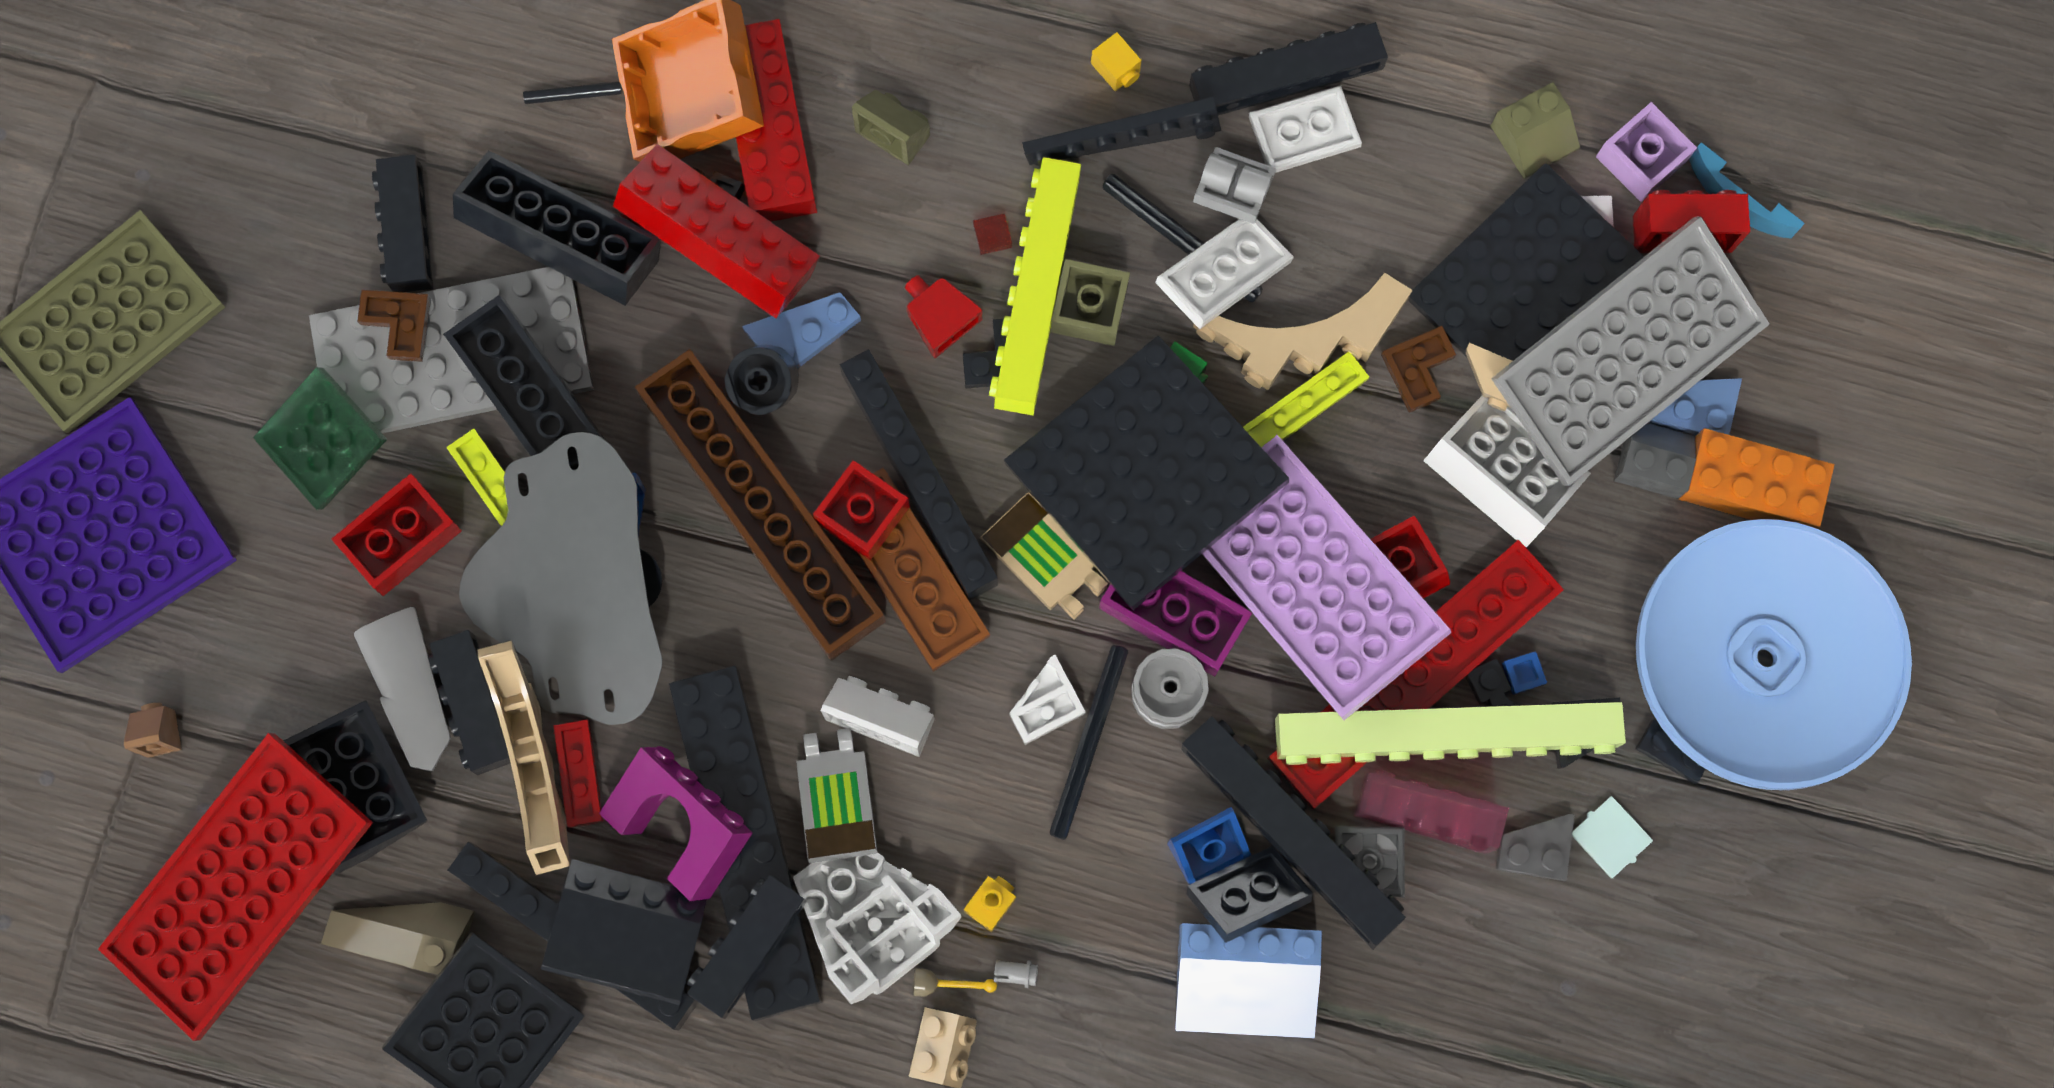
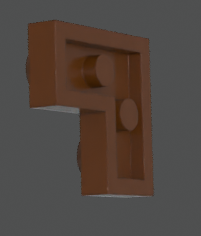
(405, 316)
(1410, 363)

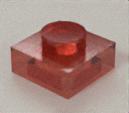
(992, 234)

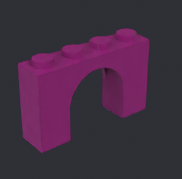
(715, 831)

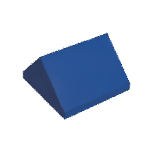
(1209, 846)

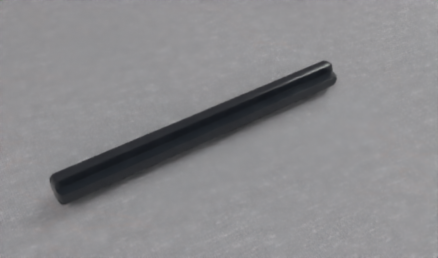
(1158, 219)
(1088, 742)

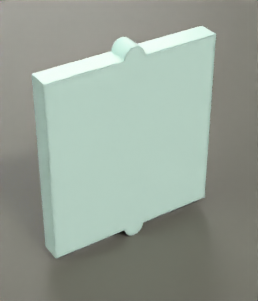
(1611, 837)

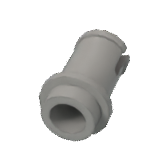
(1016, 973)

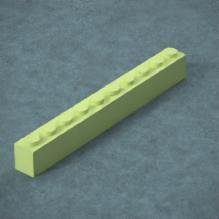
(1450, 731)

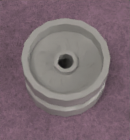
(1164, 708)

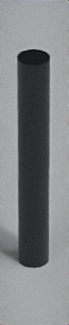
(572, 92)

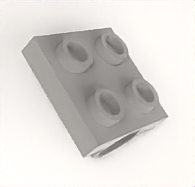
(1234, 185)

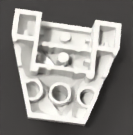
(872, 921)

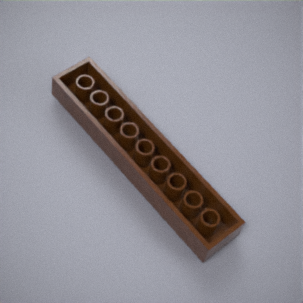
(760, 505)

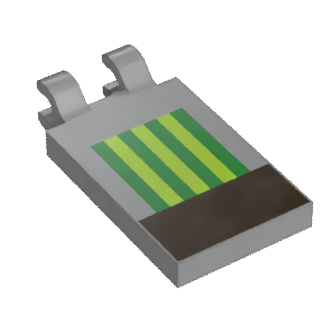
(835, 800)

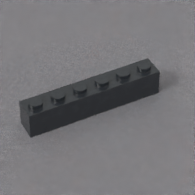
(1291, 69)

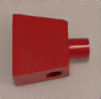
(940, 313)

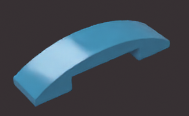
(1707, 168)

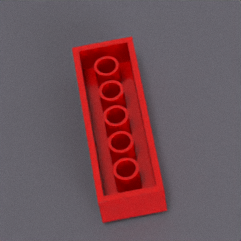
(775, 154)
(715, 230)

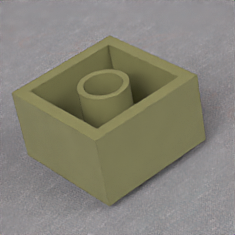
(1089, 302)

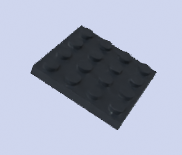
(482, 1023)

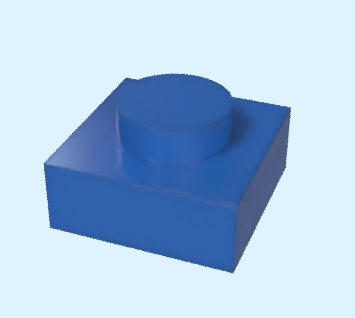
(1524, 673)

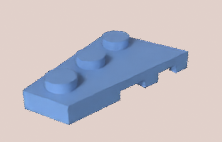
(806, 328)

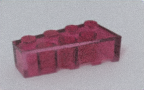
(1432, 812)

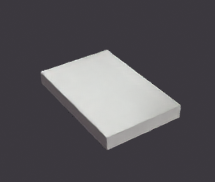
(1305, 129)

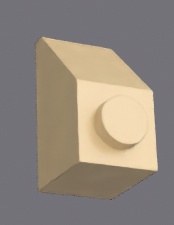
(1485, 366)

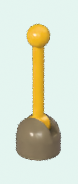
(926, 982)

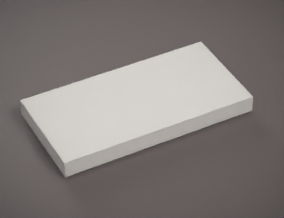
(1224, 270)

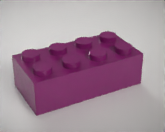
(1184, 618)

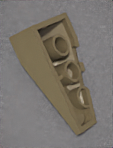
(405, 935)

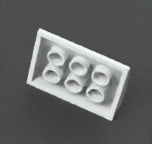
(1501, 470)

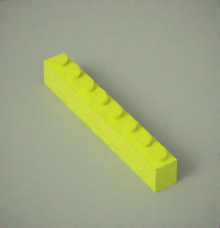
(1036, 287)

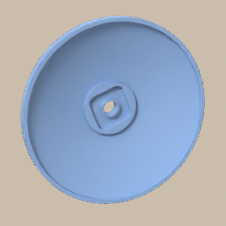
(1833, 645)

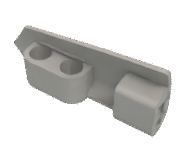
(408, 688)

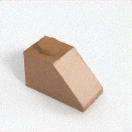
(152, 731)

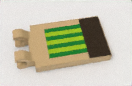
(1042, 556)

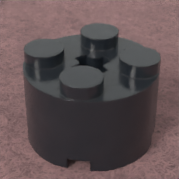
(756, 361)

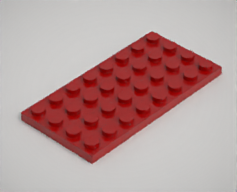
(234, 886)

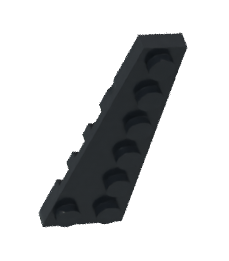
(1171, 123)

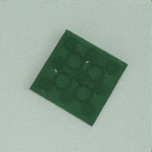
(319, 438)

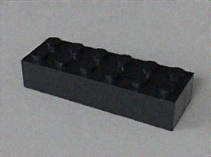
(556, 227)
(519, 378)

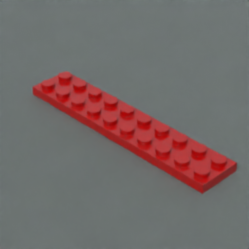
(1479, 621)

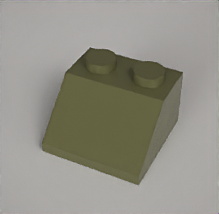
(890, 125)
(1537, 130)

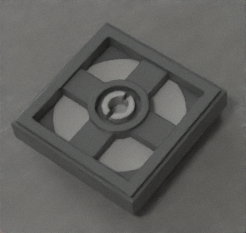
(1378, 851)

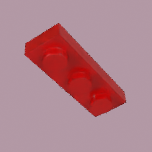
(578, 773)

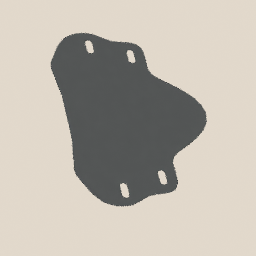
(571, 581)

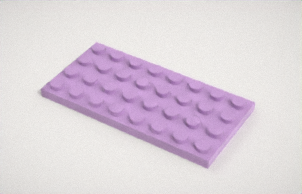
(1325, 590)

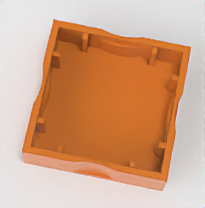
(688, 80)

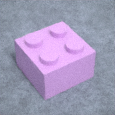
(1646, 152)

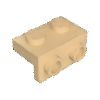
(943, 1048)

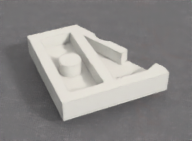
(1046, 703)

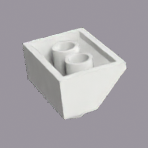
(878, 715)

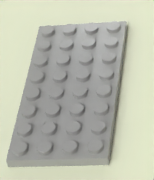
(1631, 351)
(441, 387)

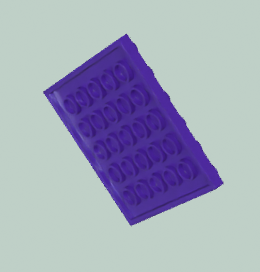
(102, 535)

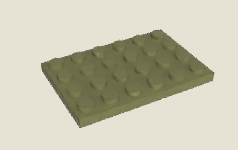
(105, 322)

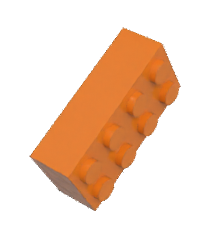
(1757, 480)

